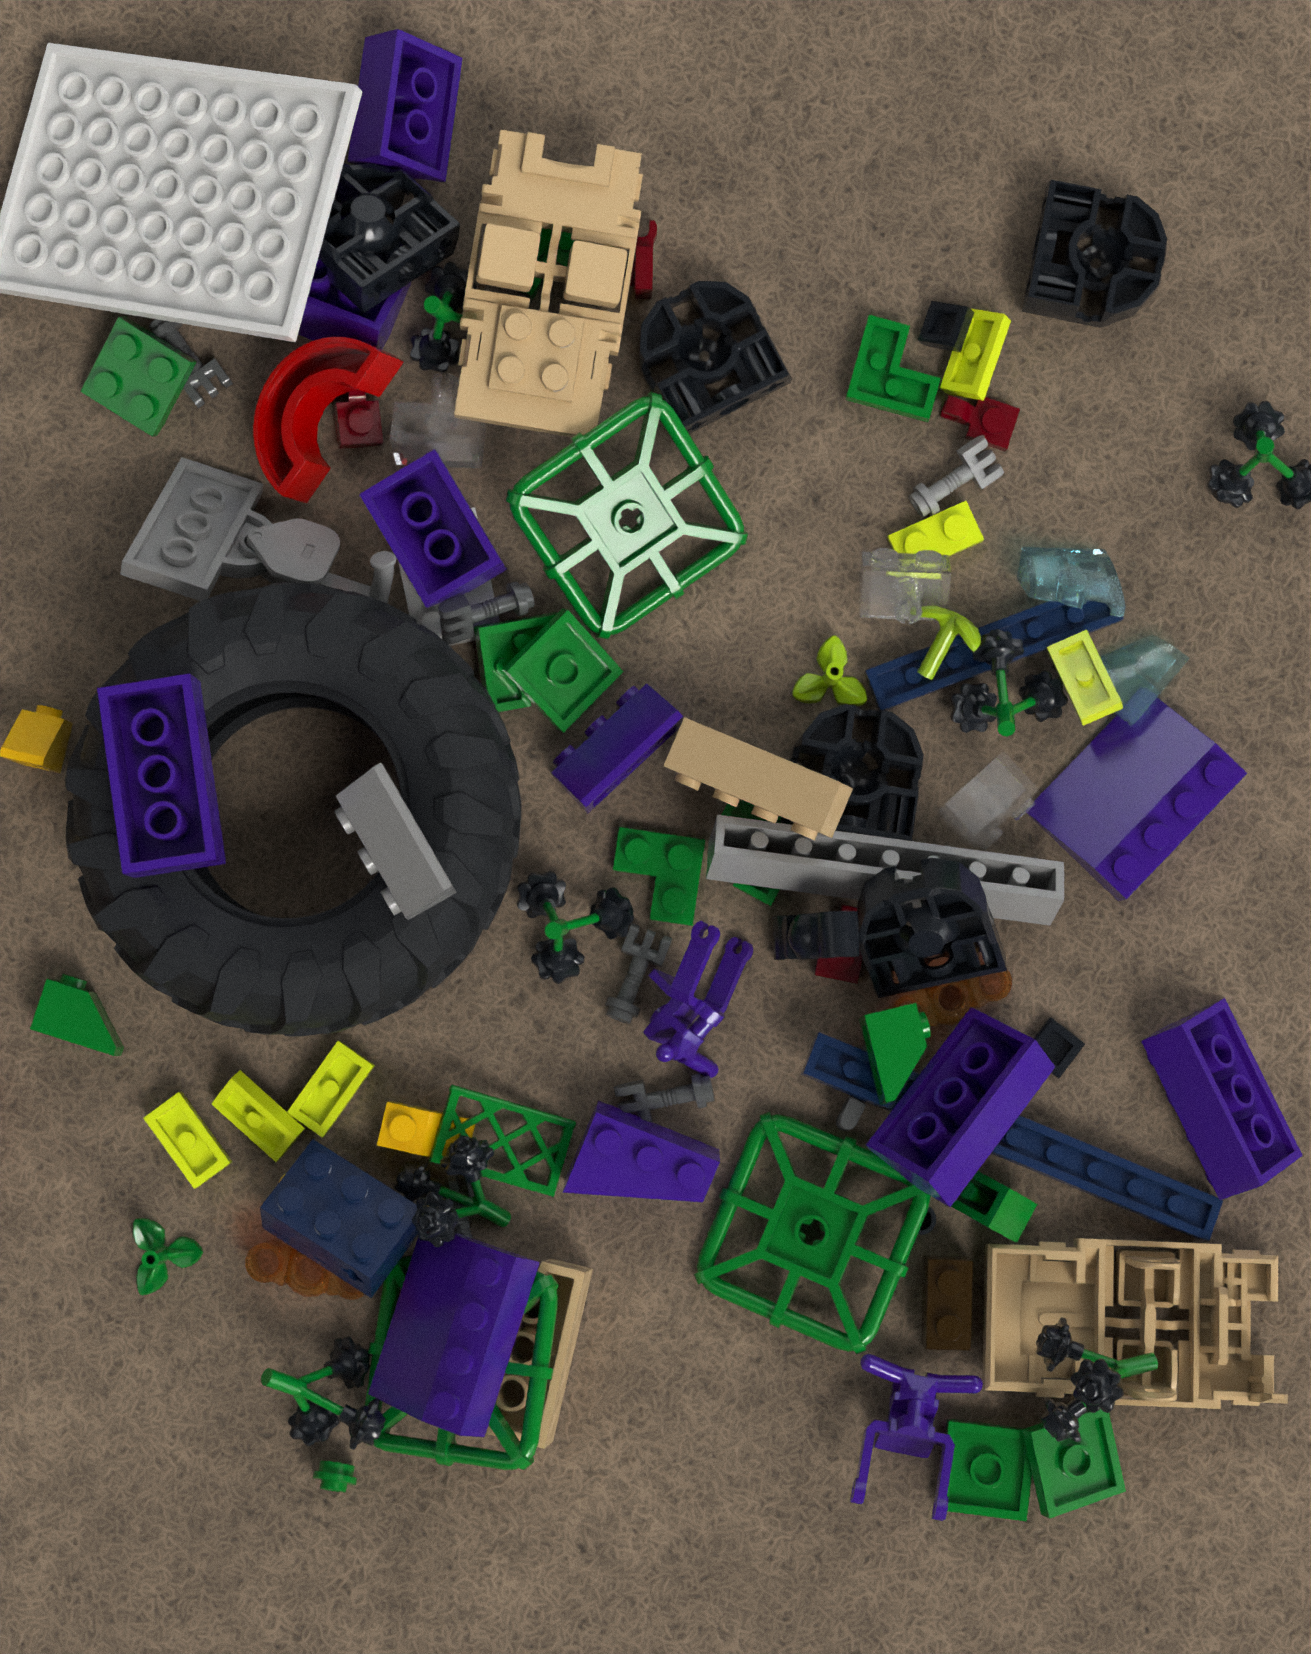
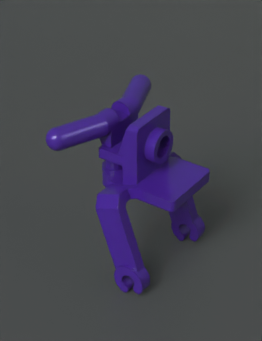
(673, 1021)
(910, 1423)

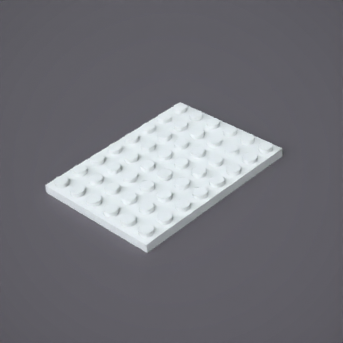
(174, 189)

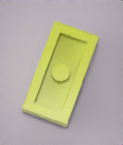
(972, 369)
(943, 532)
(1084, 677)
(330, 1088)
(257, 1116)
(187, 1140)

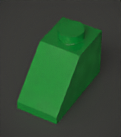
(75, 1016)
(894, 1046)
(995, 1206)

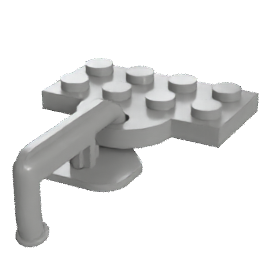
(210, 529)

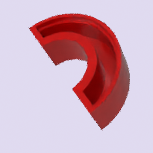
(295, 400)

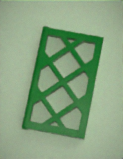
(532, 1118)

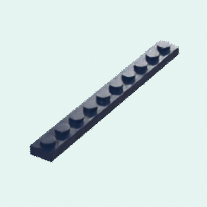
(1043, 1150)

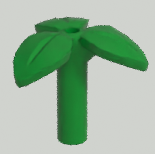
(153, 1271)

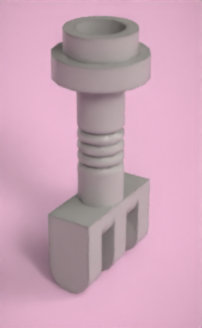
(926, 499)

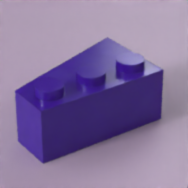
(639, 1160)

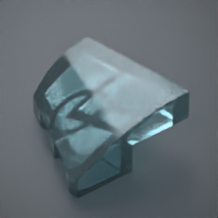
(1071, 577)
(1142, 673)

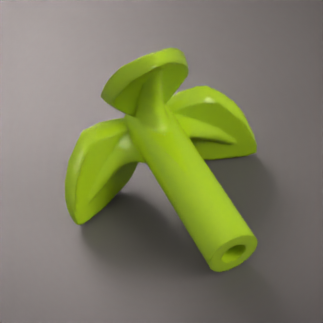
(950, 625)
(831, 659)

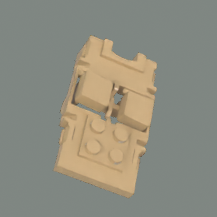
(537, 364)
(1215, 1286)

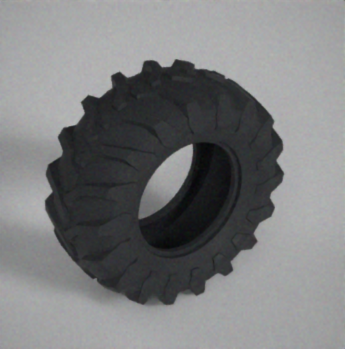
(454, 771)

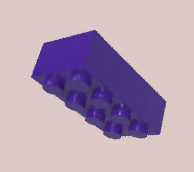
(161, 776)

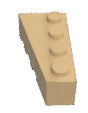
(759, 778)
(512, 1396)

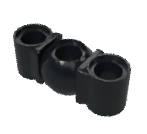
(816, 935)

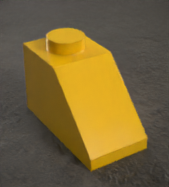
(38, 739)
(413, 1129)

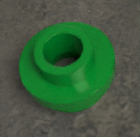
(335, 1476)

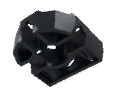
(372, 260)
(1057, 289)
(753, 359)
(892, 746)
(949, 924)

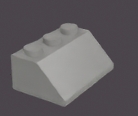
(393, 844)

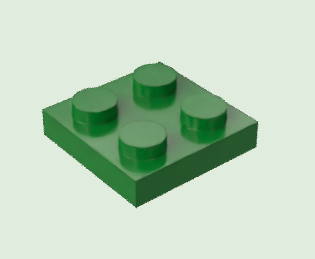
(138, 376)
(562, 670)
(989, 1470)
(1074, 1473)

